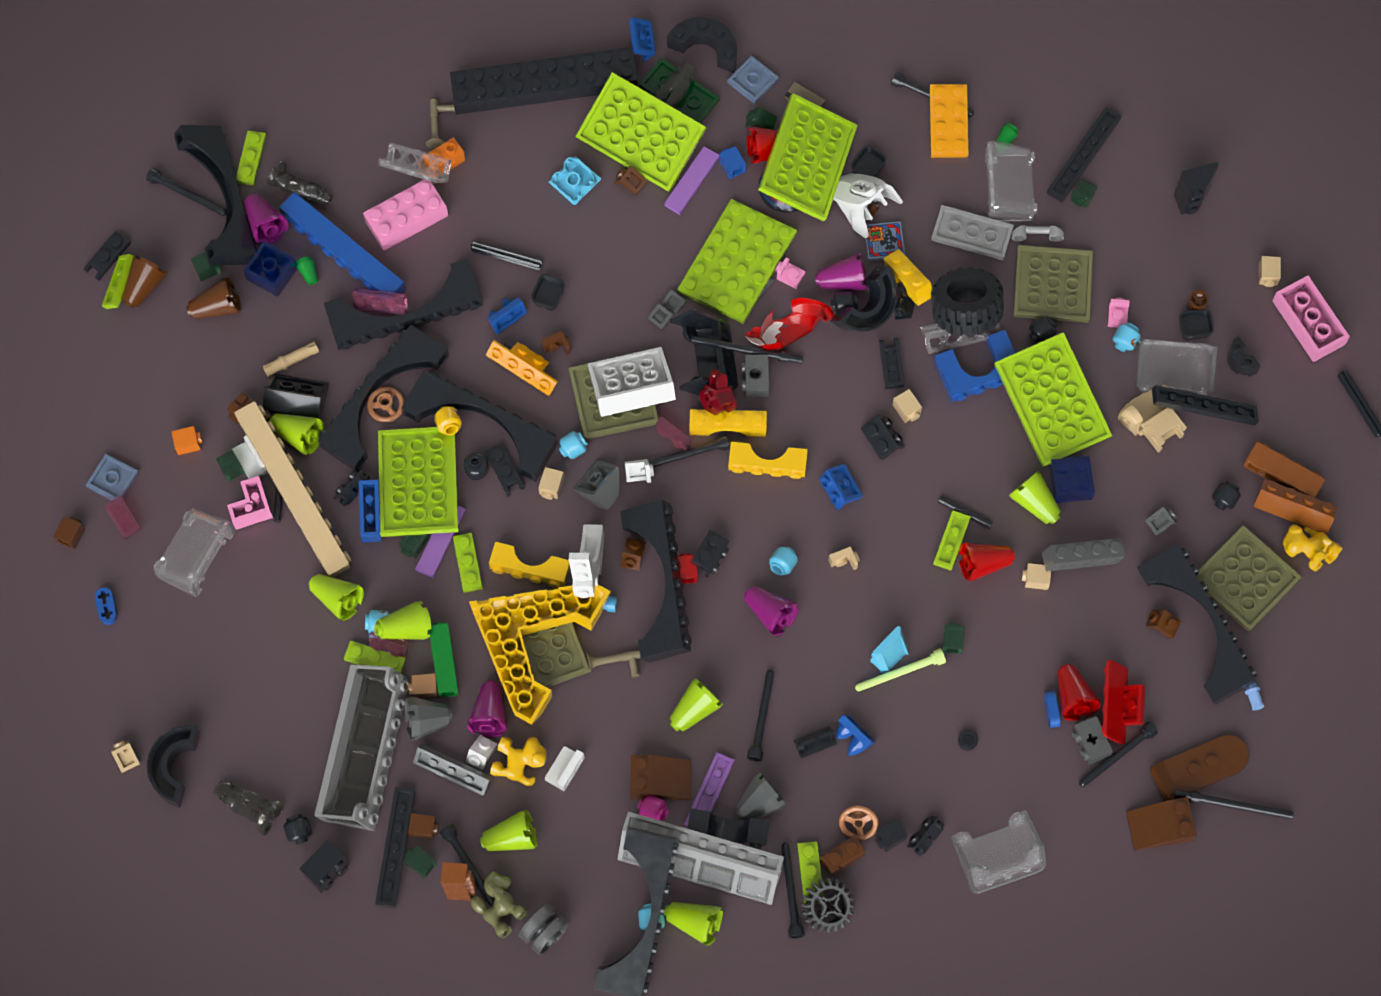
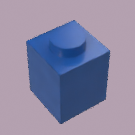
(732, 162)

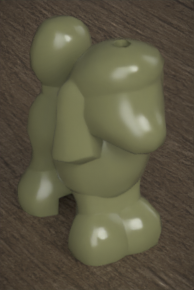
(504, 903)

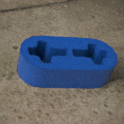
(110, 605)
(1052, 709)

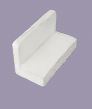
(249, 459)
(564, 768)

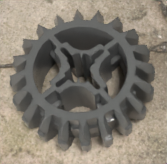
(823, 911)

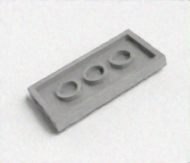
(972, 232)

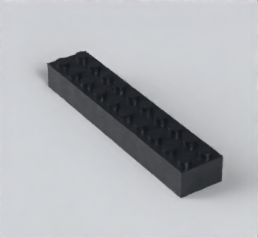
(539, 80)

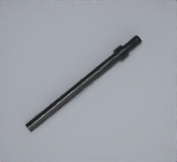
(782, 356)
(1195, 797)

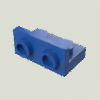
(642, 38)
(840, 486)

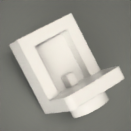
(638, 470)
(480, 752)

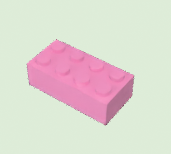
(405, 214)
(1310, 318)

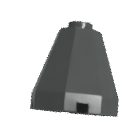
(425, 717)
(759, 799)

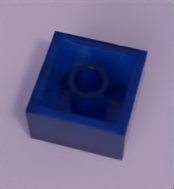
(270, 268)
(1071, 479)

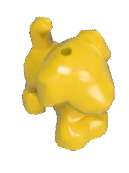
(1315, 548)
(532, 754)

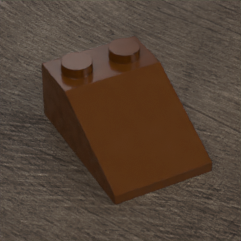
(660, 777)
(1161, 824)

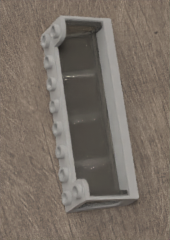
(362, 747)

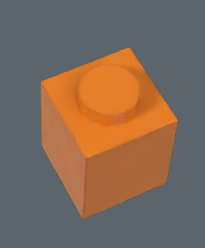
(186, 440)

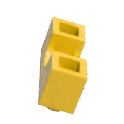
(916, 284)

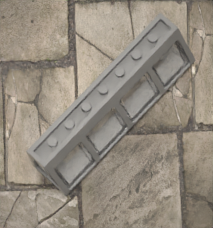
(713, 860)

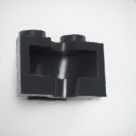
(1239, 361)

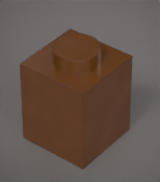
(69, 532)
(423, 826)

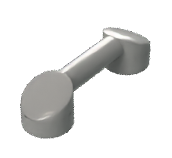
(1021, 232)

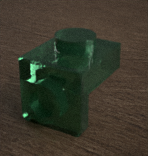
(760, 118)

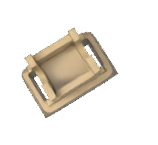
(1151, 420)

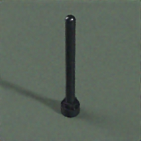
(900, 81)
(155, 176)
(720, 444)
(1147, 731)
(755, 752)
(450, 835)
(796, 929)

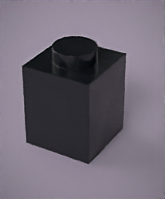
(890, 835)

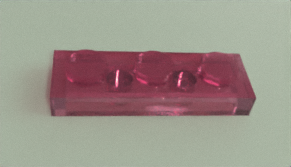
(379, 301)

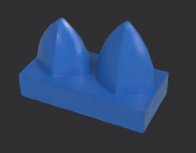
(510, 313)
(861, 738)

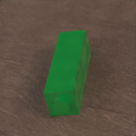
(443, 660)

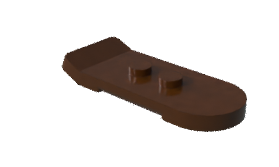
(1201, 766)

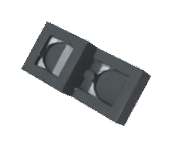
(667, 309)

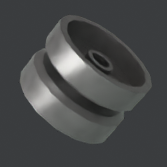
(544, 929)

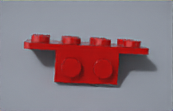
(1122, 702)

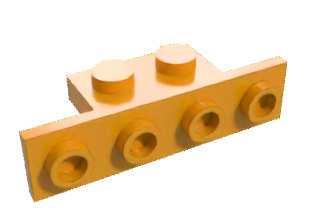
(524, 364)

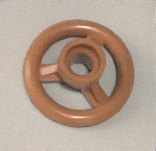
(383, 398)
(859, 813)

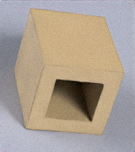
(1269, 271)
(907, 406)
(551, 483)
(1036, 576)

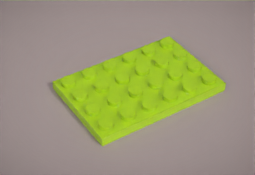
(641, 132)
(807, 157)
(737, 261)
(1053, 399)
(417, 482)

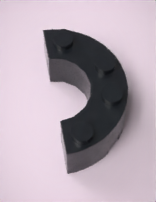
(706, 32)
(878, 308)
(161, 757)
(747, 832)

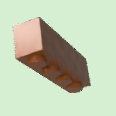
(1282, 470)
(1295, 506)
(457, 881)

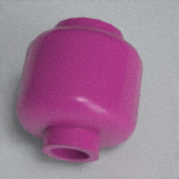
(653, 808)

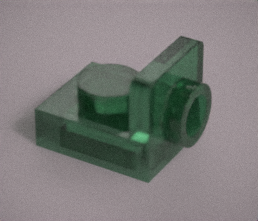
(1083, 194)

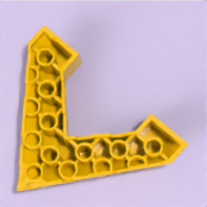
(507, 619)

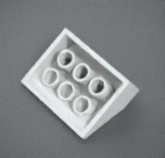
(631, 381)

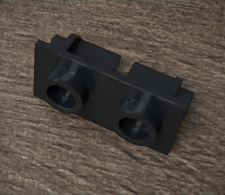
(904, 306)
(346, 492)
(815, 742)
(930, 827)

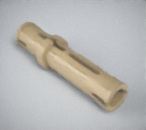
(291, 358)

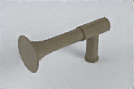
(435, 141)
(625, 656)

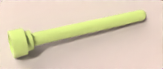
(936, 657)

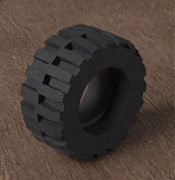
(969, 317)

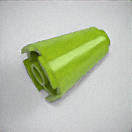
(298, 431)
(1037, 499)
(337, 595)
(406, 623)
(694, 706)
(511, 834)
(695, 920)

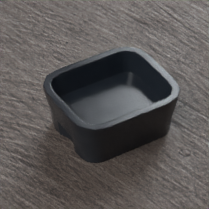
(868, 161)
(548, 291)
(1196, 324)

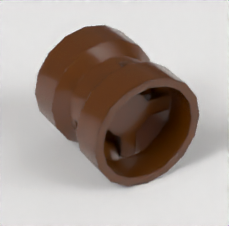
(1197, 298)

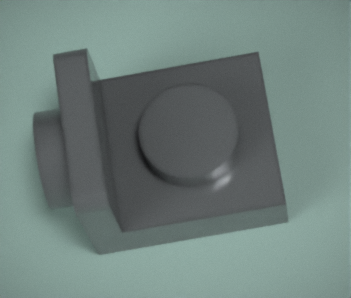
(1162, 520)

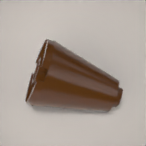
(141, 281)
(215, 301)

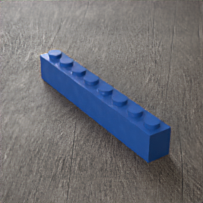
(340, 246)

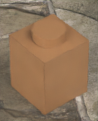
(423, 686)

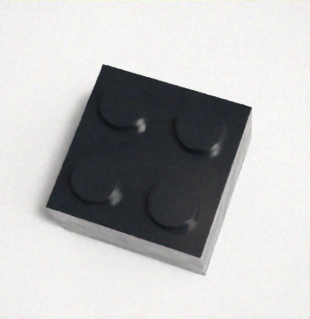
(324, 867)

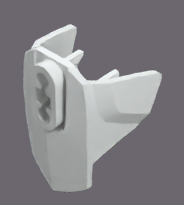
(857, 191)

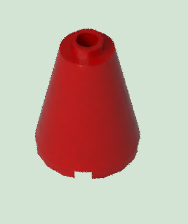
(760, 143)
(983, 559)
(1075, 694)

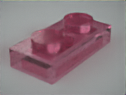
(678, 438)
(122, 517)
(395, 647)

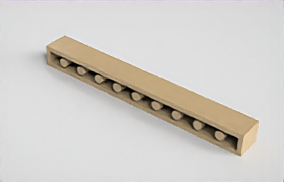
(292, 489)

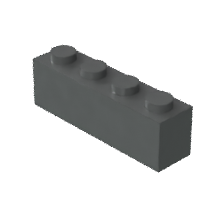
(1083, 554)

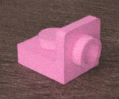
(789, 273)
(1117, 312)

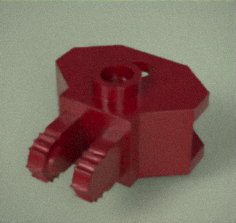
(718, 394)

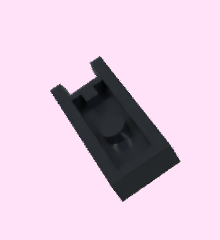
(108, 255)
(891, 365)
(503, 468)

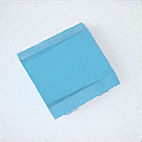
(574, 179)
(890, 651)

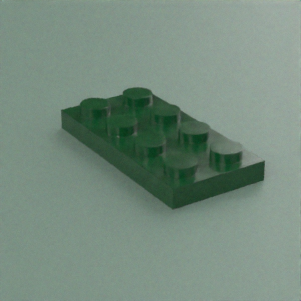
(697, 101)

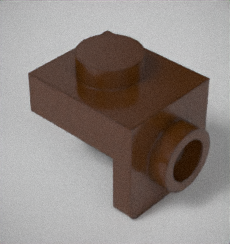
(632, 554)
(1163, 622)

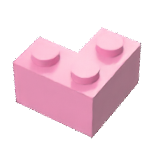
(253, 508)

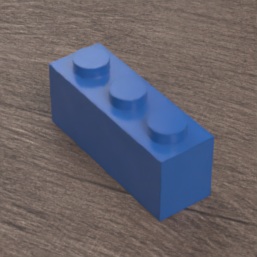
(369, 511)

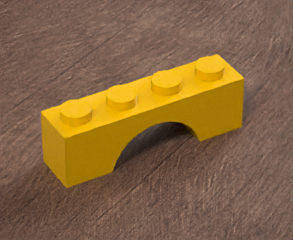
(746, 422)
(791, 463)
(553, 571)

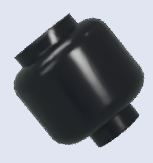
(844, 299)
(1042, 329)
(476, 466)
(1226, 495)
(297, 829)

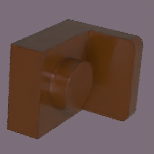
(630, 179)
(554, 342)

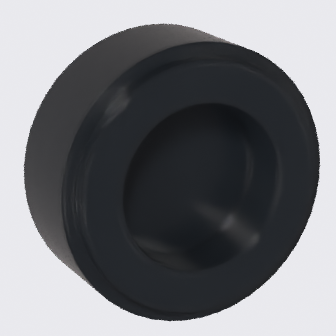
(967, 740)

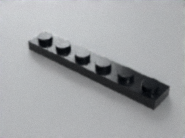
(1084, 154)
(1204, 405)
(395, 847)

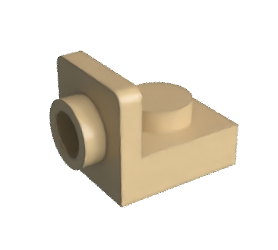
(841, 557)
(124, 755)

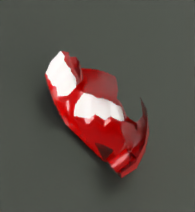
(801, 322)

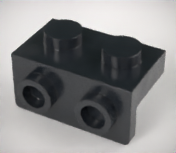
(882, 436)
(710, 551)

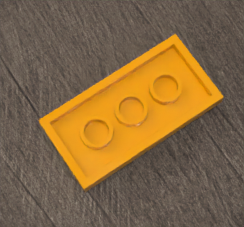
(948, 120)

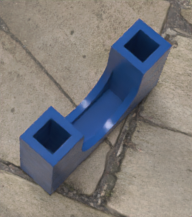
(960, 384)

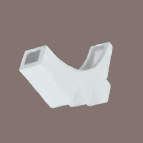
(587, 564)

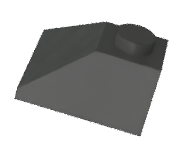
(600, 484)

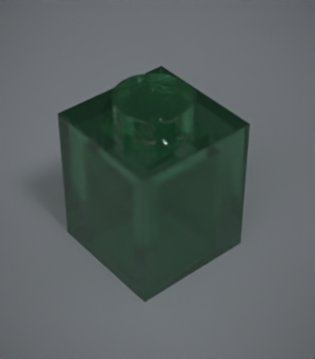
(202, 267)
(230, 465)
(413, 544)
(953, 638)
(419, 861)

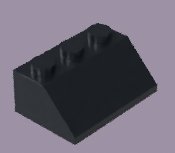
(1194, 187)
(295, 396)

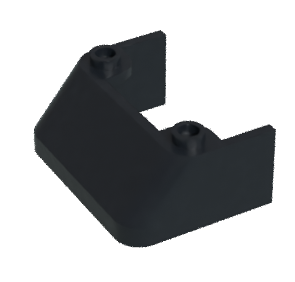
(707, 357)

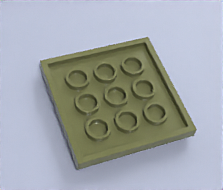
(1053, 283)
(590, 418)
(1247, 578)
(555, 655)

